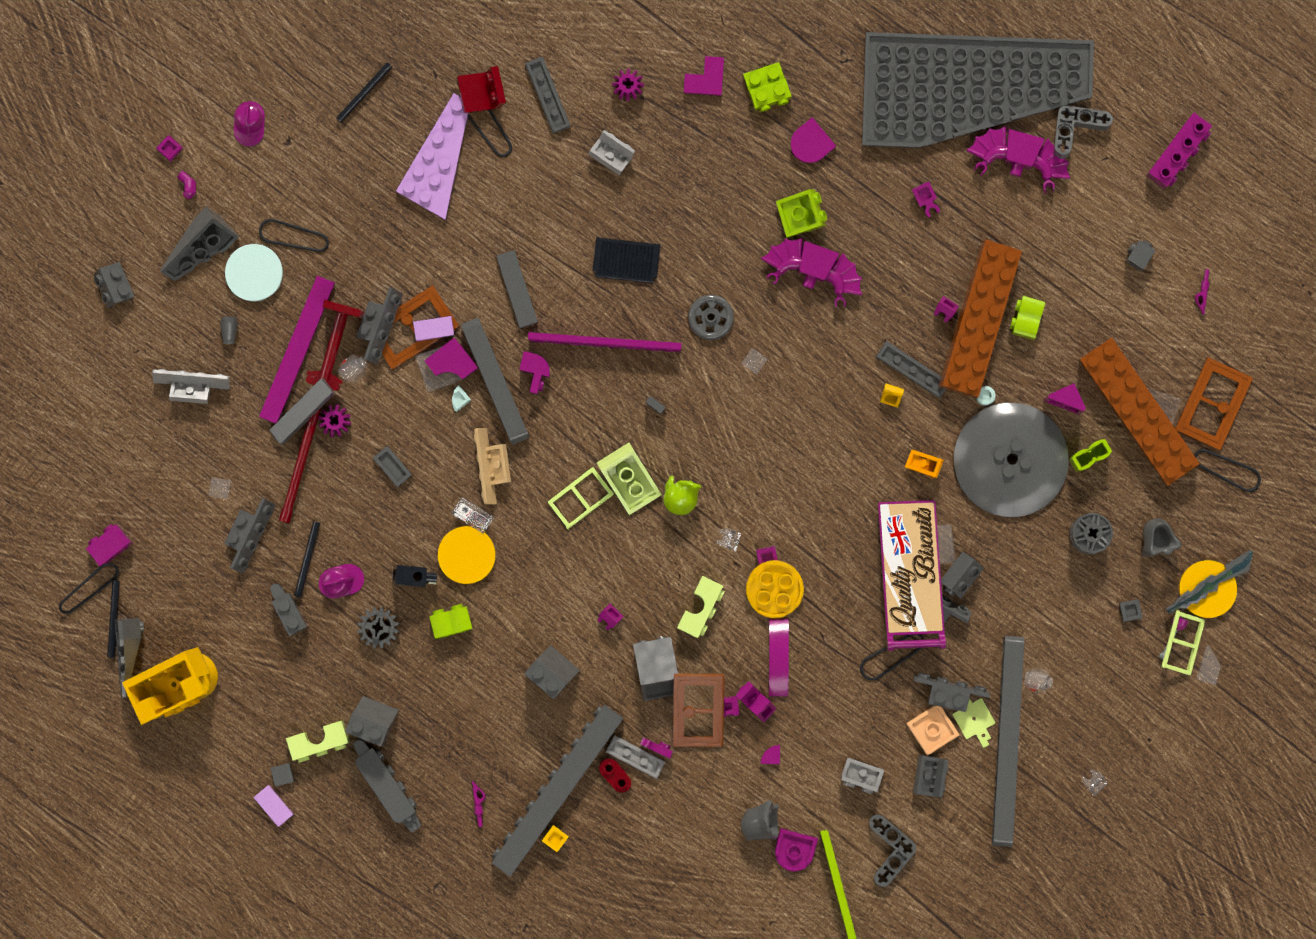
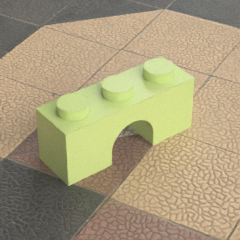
(695, 623)
(302, 748)

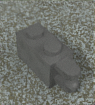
(287, 610)

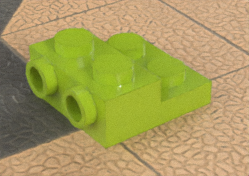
(767, 87)
(801, 213)

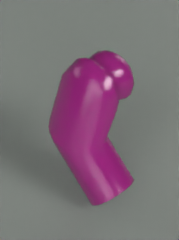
(189, 185)

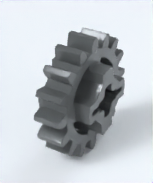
(386, 629)

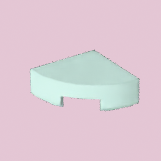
(459, 398)

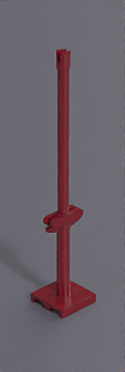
(314, 376)

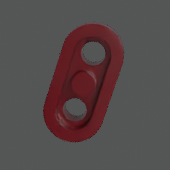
(615, 775)

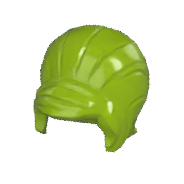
(680, 497)

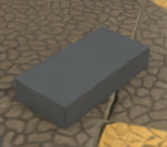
(392, 466)

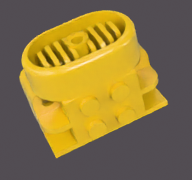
(172, 685)

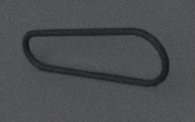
(502, 131)
(291, 245)
(1235, 462)
(98, 590)
(895, 665)

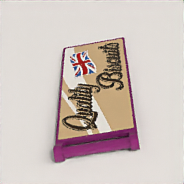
(911, 573)

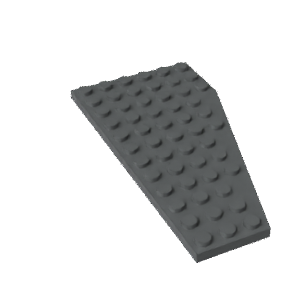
(954, 85)

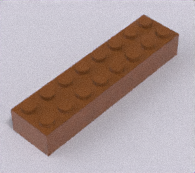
(980, 318)
(1139, 412)

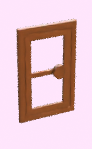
(403, 314)
(1230, 410)
(679, 711)

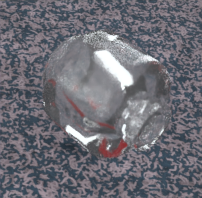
(353, 368)
(1038, 681)

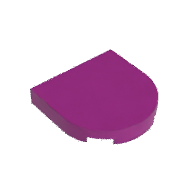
(811, 143)
(794, 850)

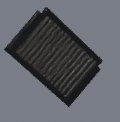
(626, 260)

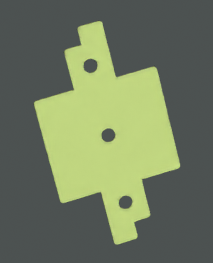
(971, 727)

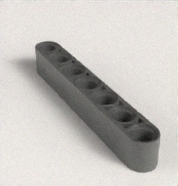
(495, 381)

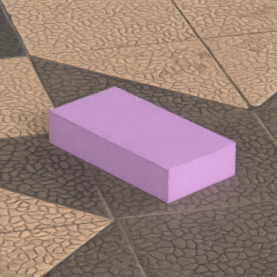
(433, 328)
(273, 805)

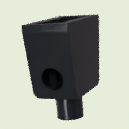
(404, 576)

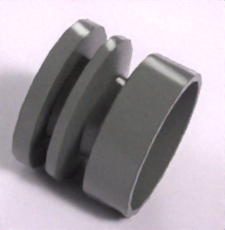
(1080, 529)

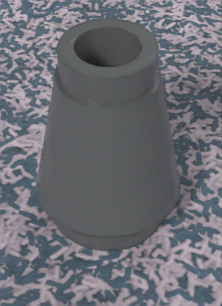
(228, 329)

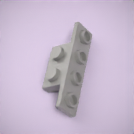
(190, 386)

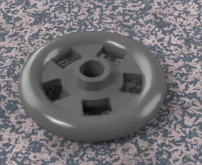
(719, 331)

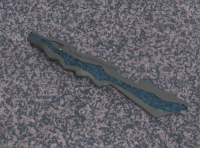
(1210, 584)

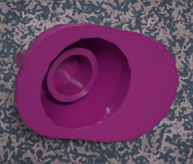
(249, 123)
(341, 581)

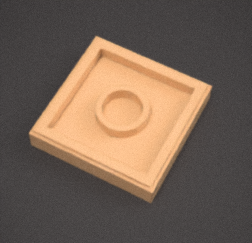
(932, 729)

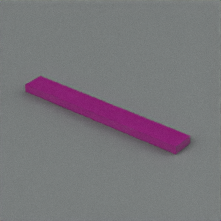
(604, 342)
(296, 350)

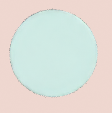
(986, 396)

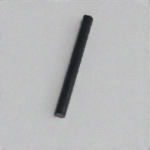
(364, 92)
(307, 559)
(113, 615)

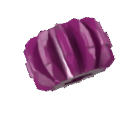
(635, 81)
(328, 422)

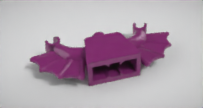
(1021, 152)
(815, 265)

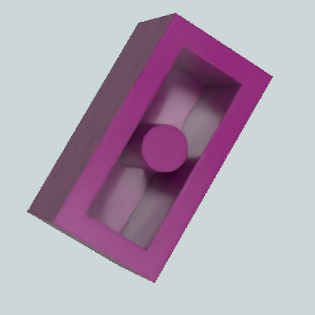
(109, 544)

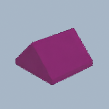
(1067, 398)

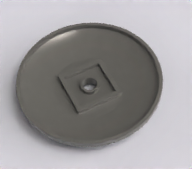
(983, 464)

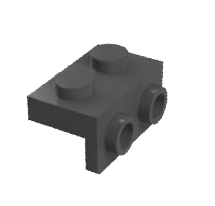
(113, 284)
(930, 776)

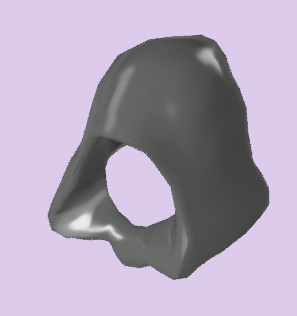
(1159, 538)
(760, 822)

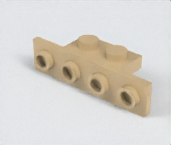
(492, 465)

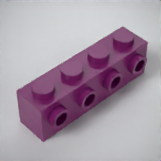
(1179, 150)

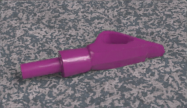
(1203, 293)
(477, 802)

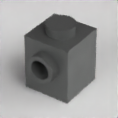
(1139, 254)

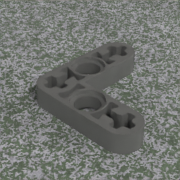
(1069, 124)
(897, 852)

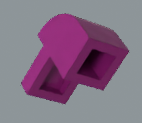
(537, 366)
(755, 701)

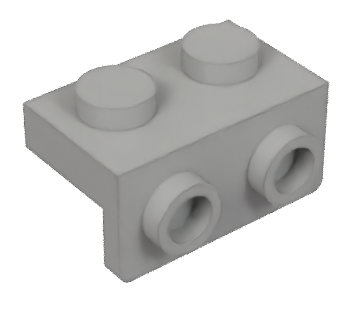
(612, 152)
(862, 775)

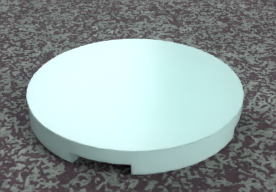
(254, 272)

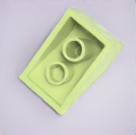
(629, 478)

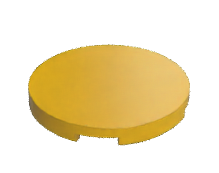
(466, 555)
(774, 589)
(1216, 602)

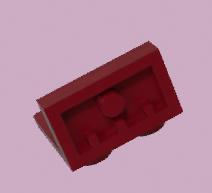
(481, 91)

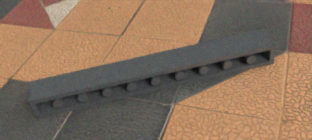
(557, 790)

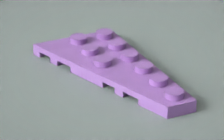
(435, 166)

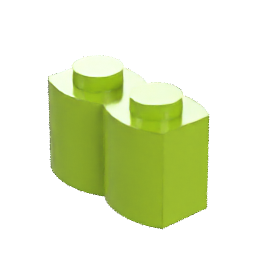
(1027, 317)
(1094, 453)
(450, 622)

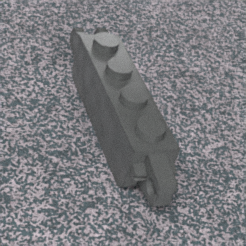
(385, 785)

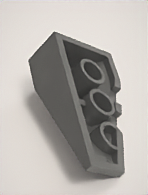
(202, 240)
(128, 638)

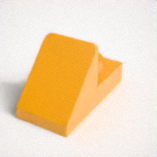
(924, 464)

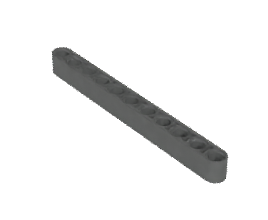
(1008, 741)

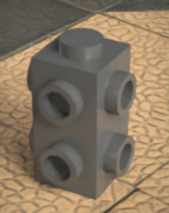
(961, 575)

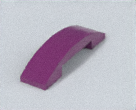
(778, 657)

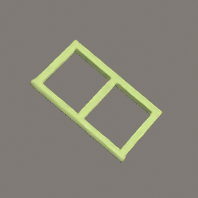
(589, 509)
(1194, 646)

